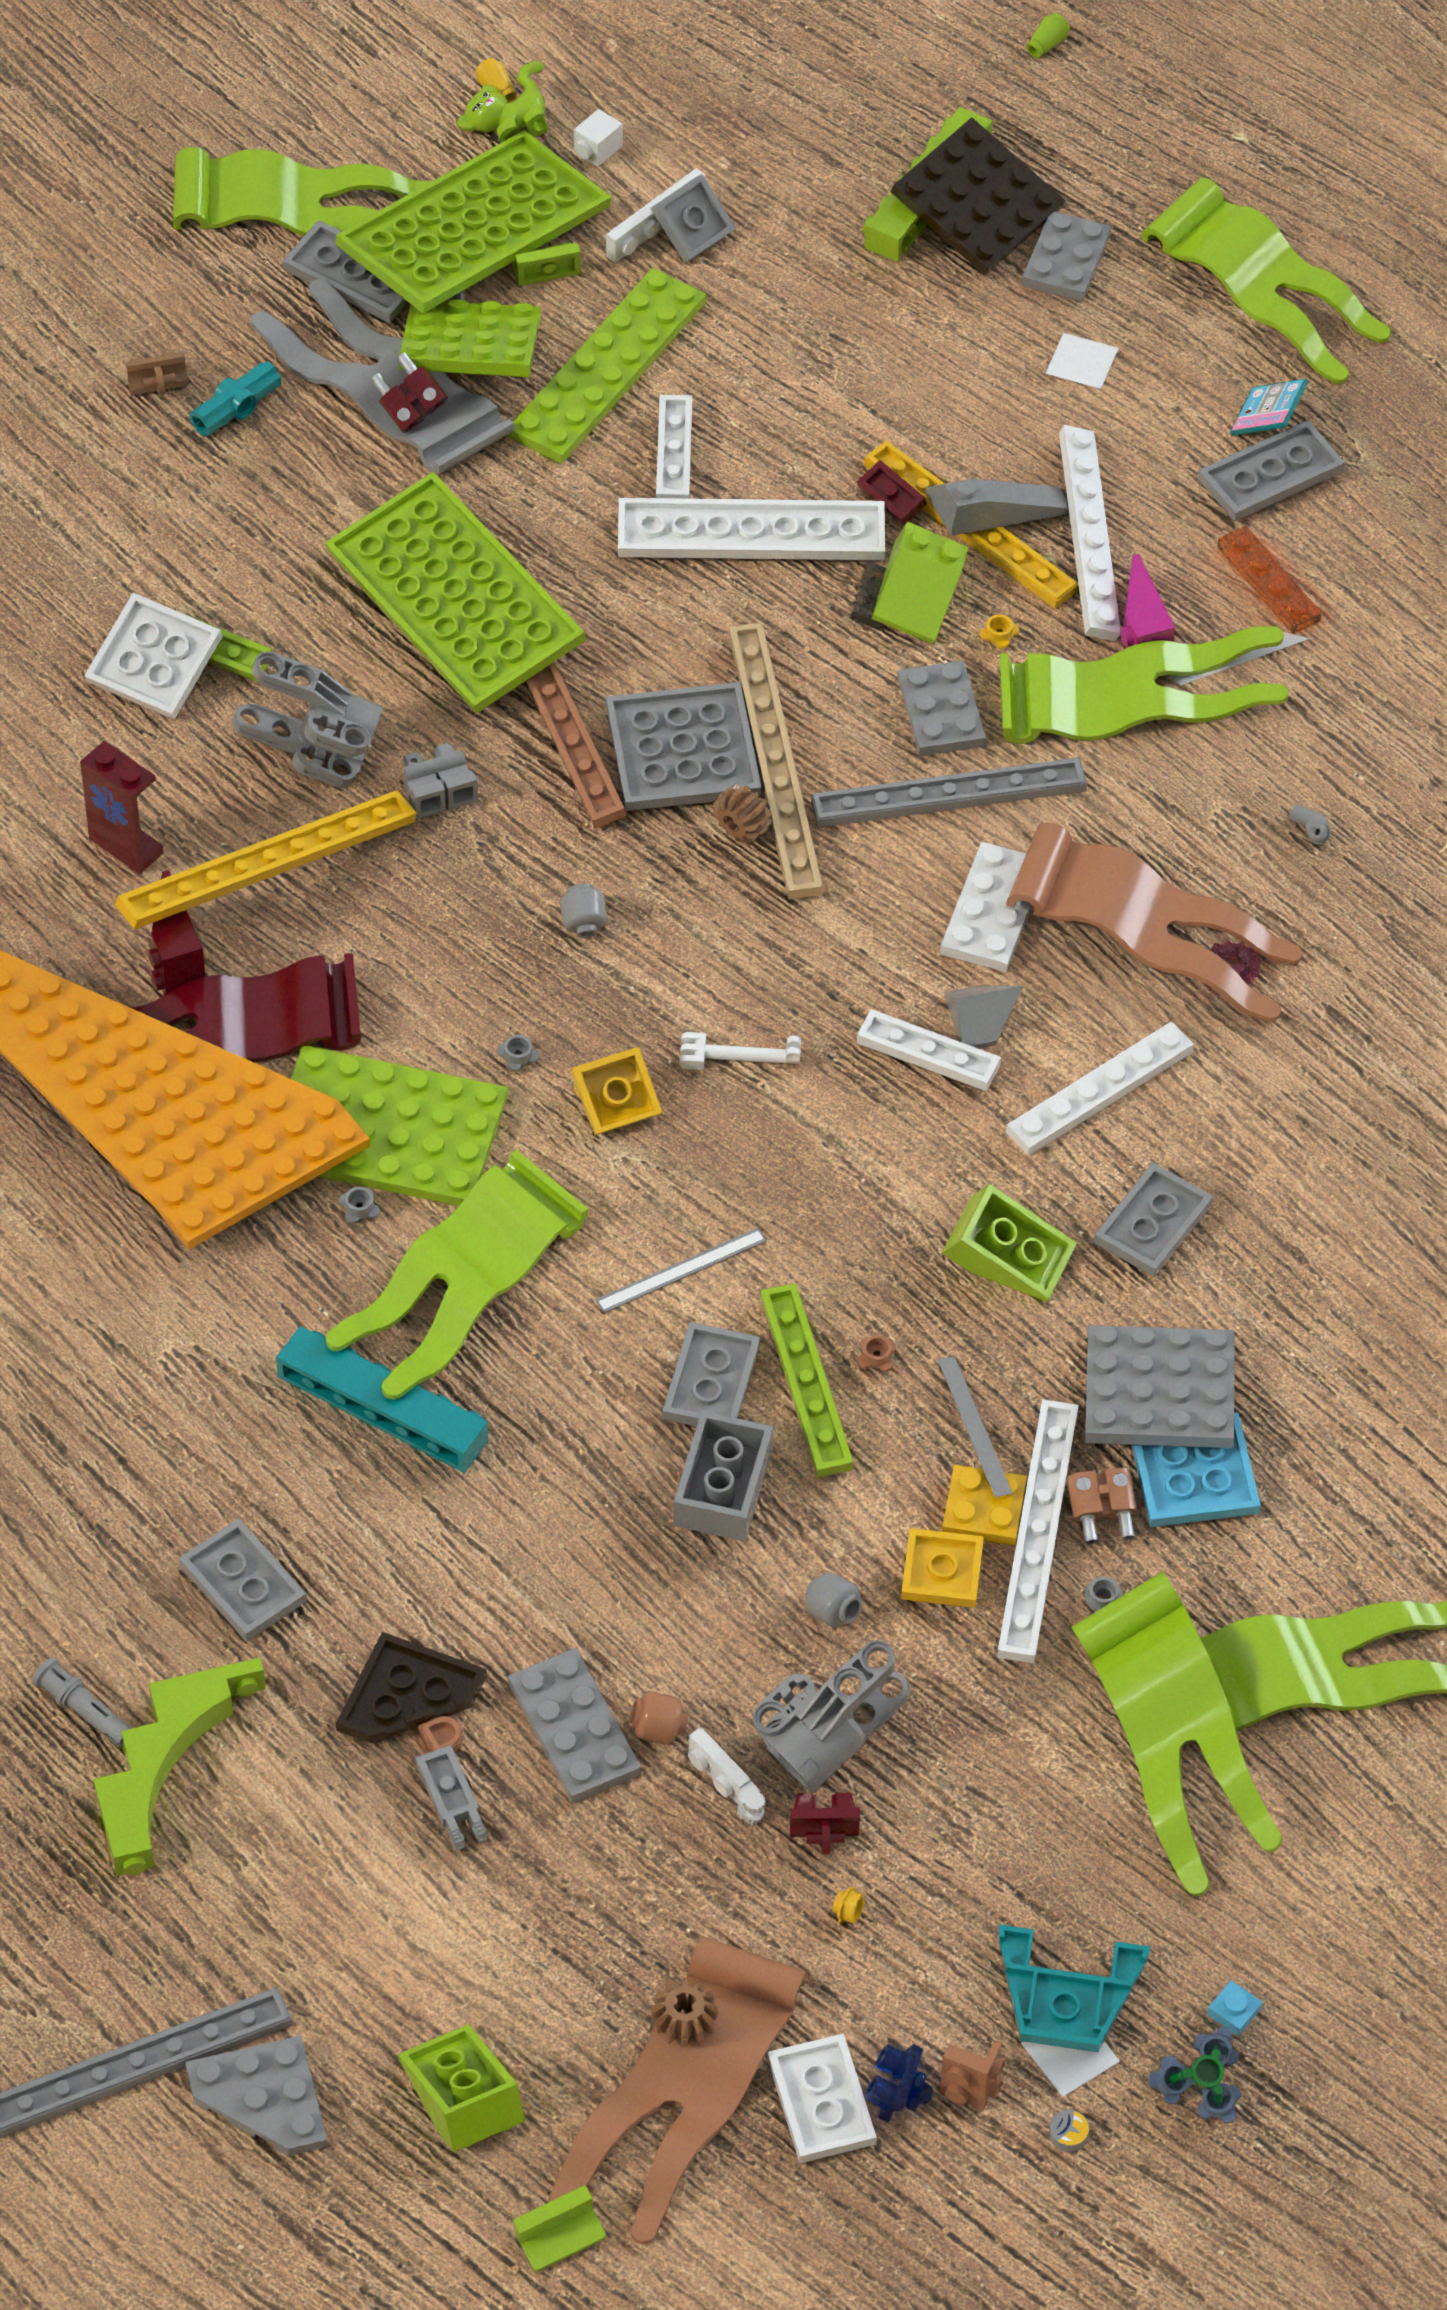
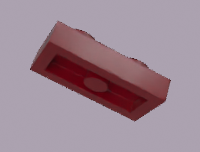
(898, 496)

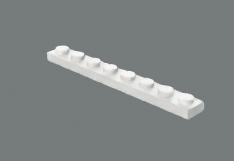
(1089, 533)
(1037, 1531)

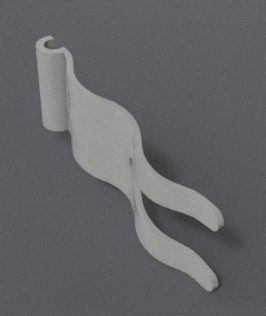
(443, 438)

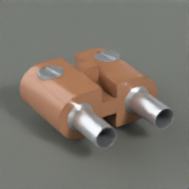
(1103, 1496)

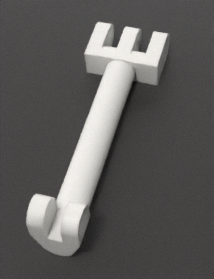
(695, 1051)

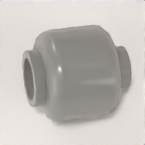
(583, 910)
(833, 1600)

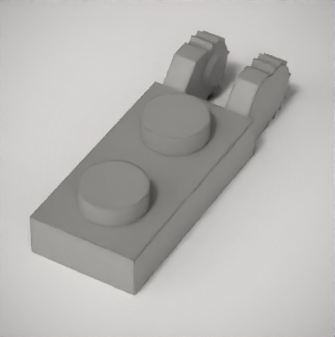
(450, 1794)

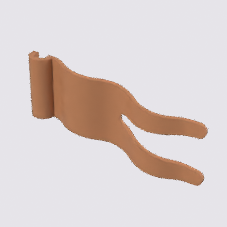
(1136, 906)
(705, 2079)

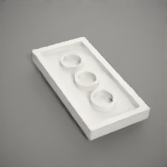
(982, 924)

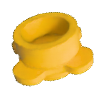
(999, 630)

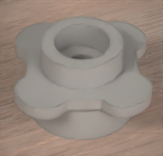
(518, 1044)
(355, 1197)

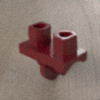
(824, 1824)

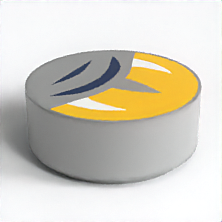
(1069, 2130)

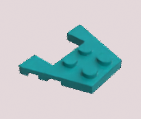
(1065, 2005)

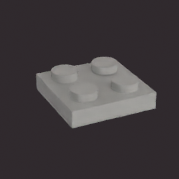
(693, 218)

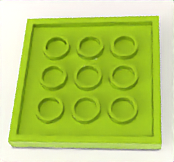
(473, 338)

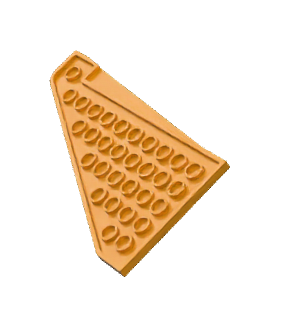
(169, 1111)

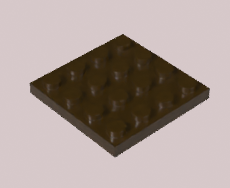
(977, 196)

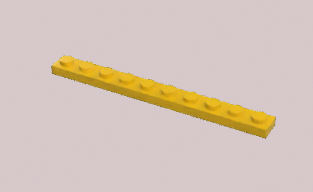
(265, 859)

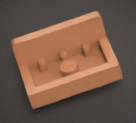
(971, 2078)

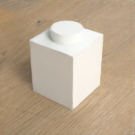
(598, 137)

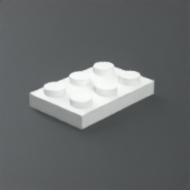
(821, 2098)

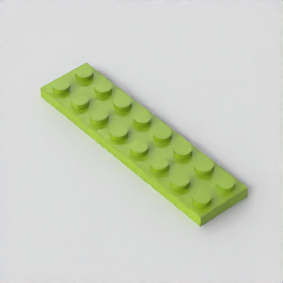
(607, 365)

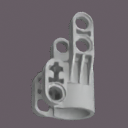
(333, 730)
(818, 1729)

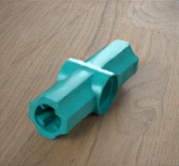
(235, 398)

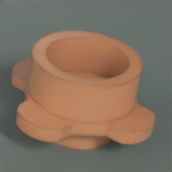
(880, 1345)

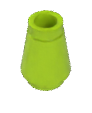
(1049, 34)

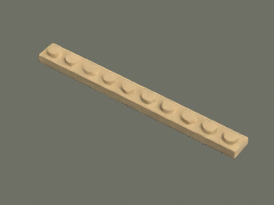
(775, 761)

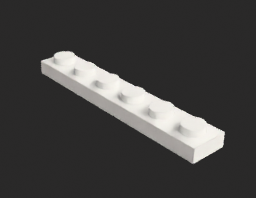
(1099, 1088)

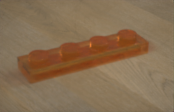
(1269, 579)

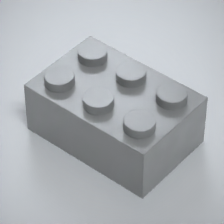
(723, 1476)

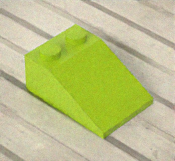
(919, 582)
(1009, 1244)
(463, 2087)

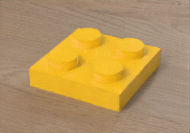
(976, 1511)
(942, 1568)

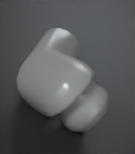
(1314, 822)

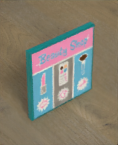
(1269, 407)

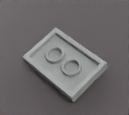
(1066, 256)
(941, 708)
(1153, 1219)
(710, 1373)
(242, 1579)

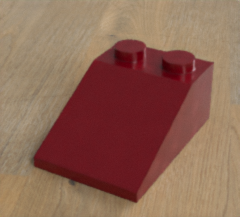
(175, 951)

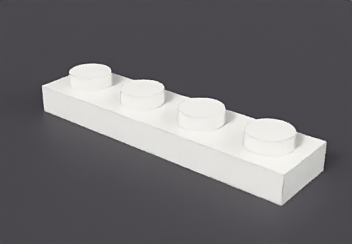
(639, 226)
(674, 446)
(928, 1050)

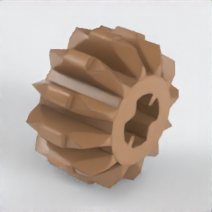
(742, 813)
(682, 1999)

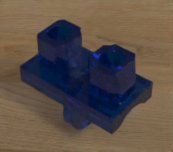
(905, 2086)

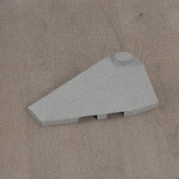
(990, 504)

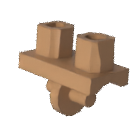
(156, 373)

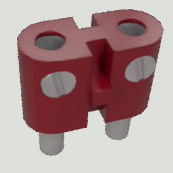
(412, 398)

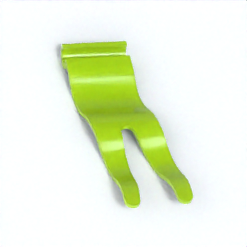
(273, 189)
(1254, 261)
(1120, 691)
(479, 1254)
(1298, 1662)
(1165, 1699)

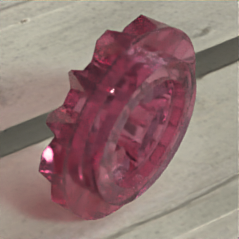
(1247, 963)

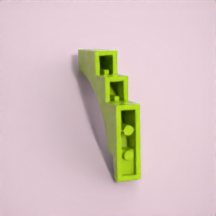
(183, 1712)

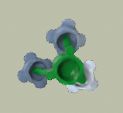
(1205, 2073)

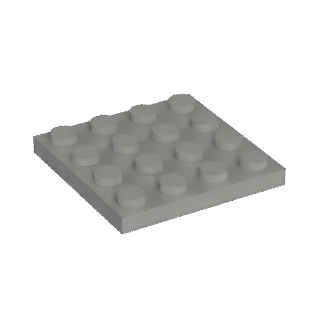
(681, 745)
(1160, 1386)

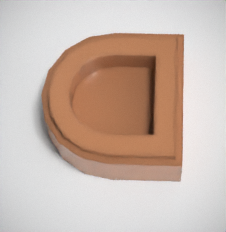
(441, 1733)

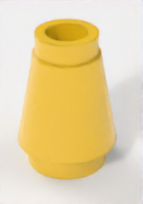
(494, 73)

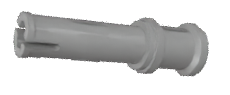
(71, 1693)

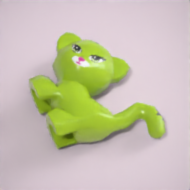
(492, 112)

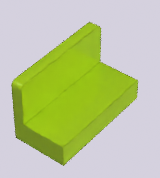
(547, 263)
(559, 2229)

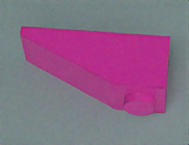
(1145, 612)

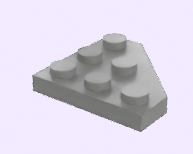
(263, 2092)

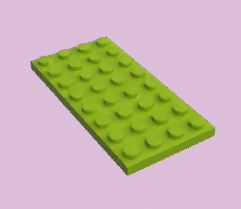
(473, 221)
(455, 592)

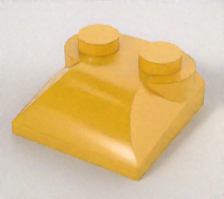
(616, 1091)

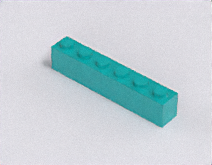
(355, 1386)

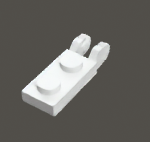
(727, 1776)

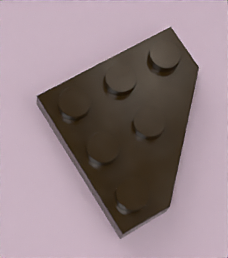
(406, 1688)

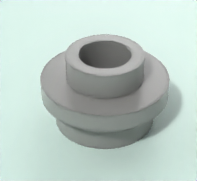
(1101, 1586)

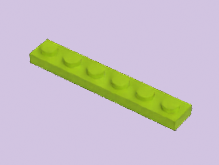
(806, 1380)

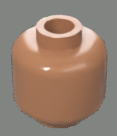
(658, 1718)

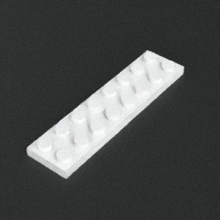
(751, 529)

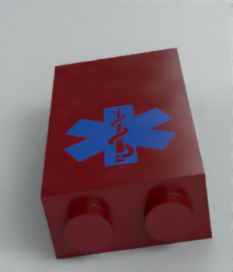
(111, 806)

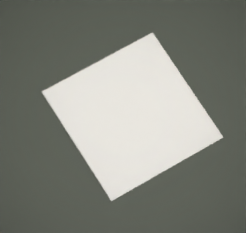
(1082, 360)
(1070, 2067)

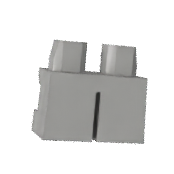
(439, 781)

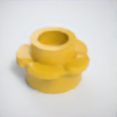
(848, 1905)

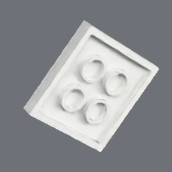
(153, 656)

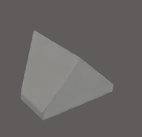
(981, 1012)

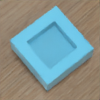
(1234, 2008)

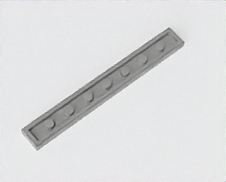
(948, 792)
(142, 2060)

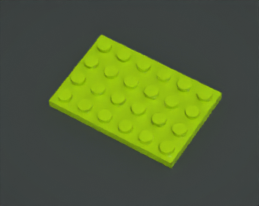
(423, 1126)

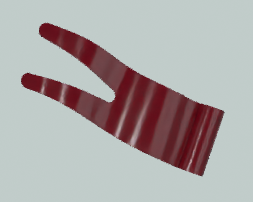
(269, 1012)

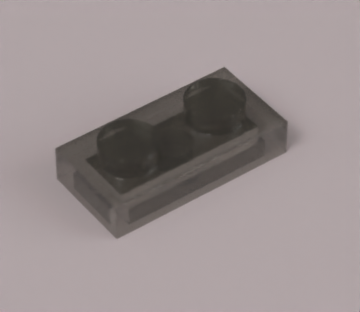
(867, 595)

